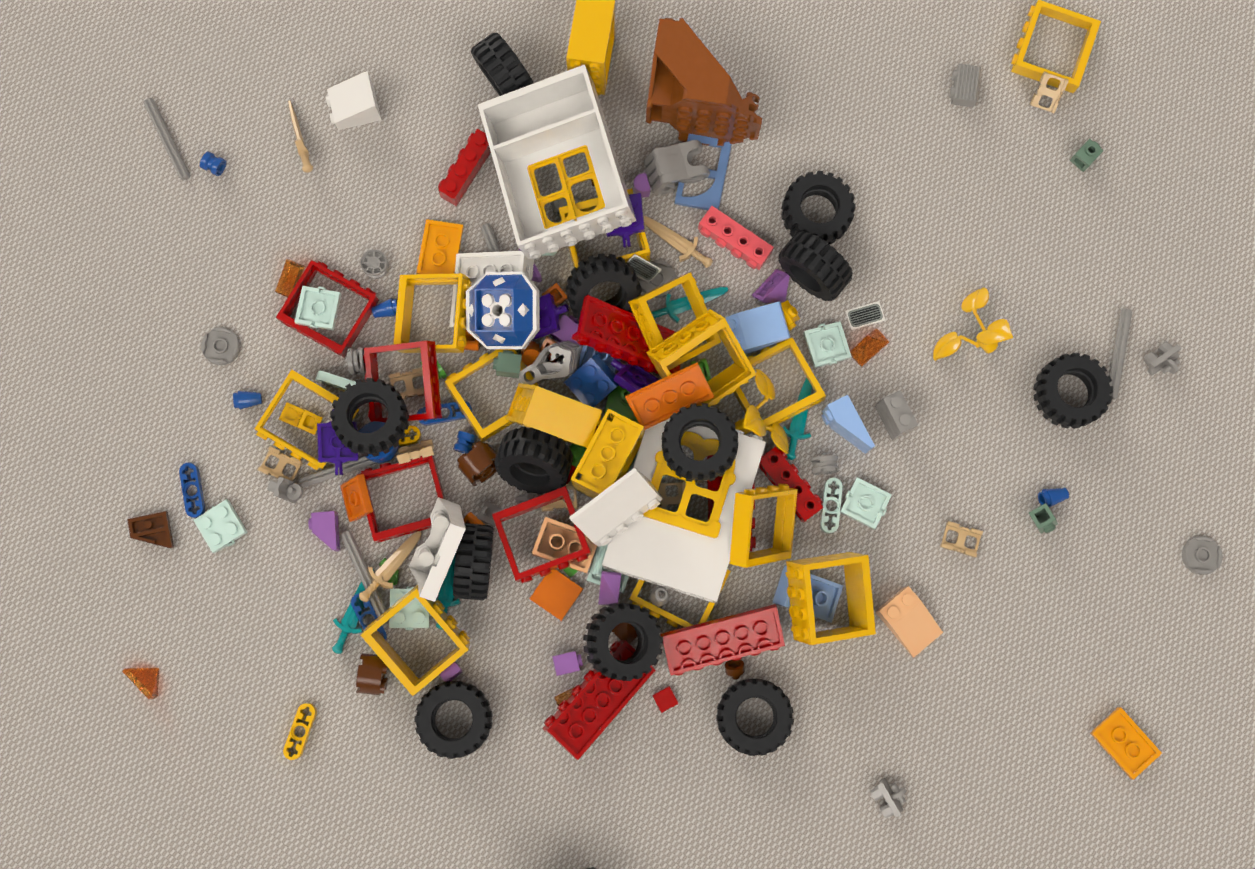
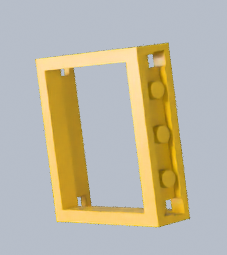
(1065, 15)
(405, 305)
(649, 327)
(468, 370)
(799, 406)
(279, 442)
(783, 526)
(671, 619)

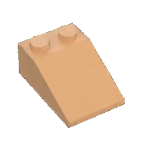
(560, 540)
(909, 621)

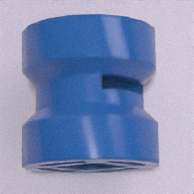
(212, 163)
(464, 442)

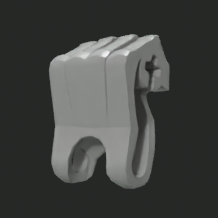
(673, 165)
(544, 369)

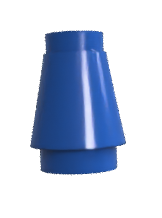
(385, 309)
(246, 399)
(1052, 496)

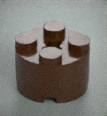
(478, 463)
(371, 675)

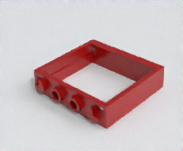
(336, 276)
(430, 378)
(387, 469)
(530, 505)

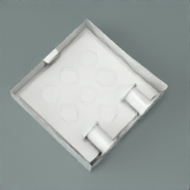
(477, 264)
(436, 554)

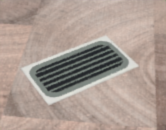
(643, 268)
(865, 315)

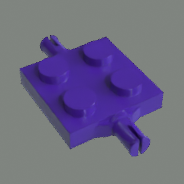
(636, 227)
(549, 315)
(632, 377)
(331, 448)

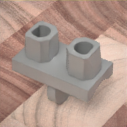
(1166, 362)
(285, 489)
(884, 790)

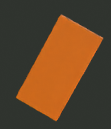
(666, 396)

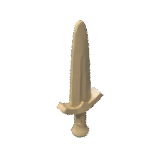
(301, 148)
(678, 242)
(387, 570)

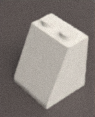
(353, 102)

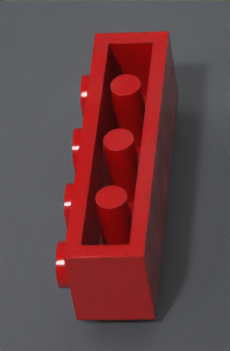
(465, 169)
(781, 472)

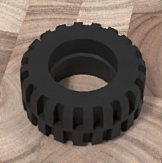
(500, 64)
(823, 186)
(815, 266)
(601, 270)
(1092, 376)
(359, 395)
(705, 417)
(533, 460)
(473, 562)
(647, 647)
(781, 711)
(426, 722)

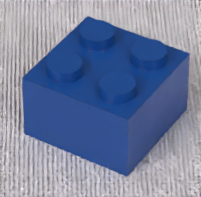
(592, 381)

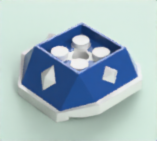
(520, 308)

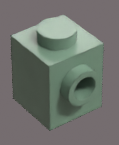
(1086, 155)
(507, 364)
(1043, 519)

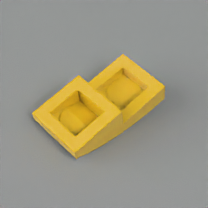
(300, 418)

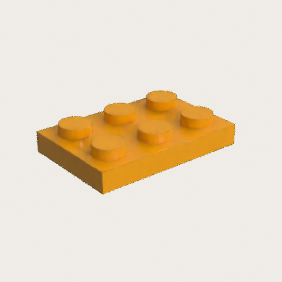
(439, 247)
(1126, 743)

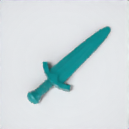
(682, 304)
(798, 423)
(446, 591)
(349, 622)

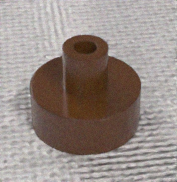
(734, 668)

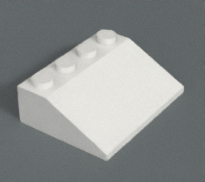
(617, 508)

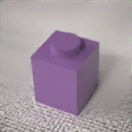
(567, 663)

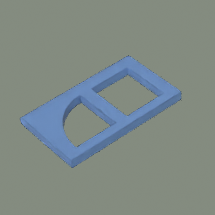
(712, 196)

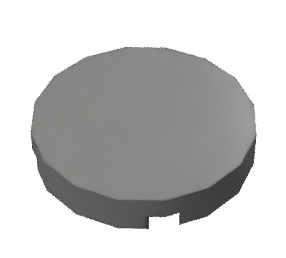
(664, 276)
(220, 346)
(1202, 555)

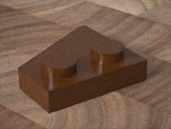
(152, 529)

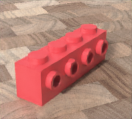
(735, 238)

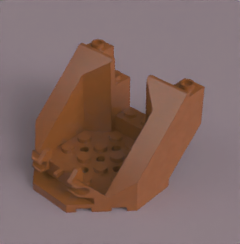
(695, 90)

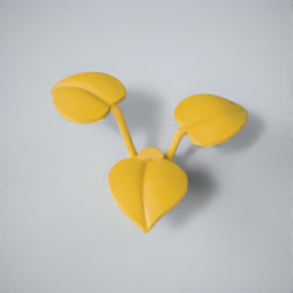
(987, 339)
(753, 421)

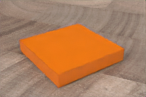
(356, 498)
(556, 594)

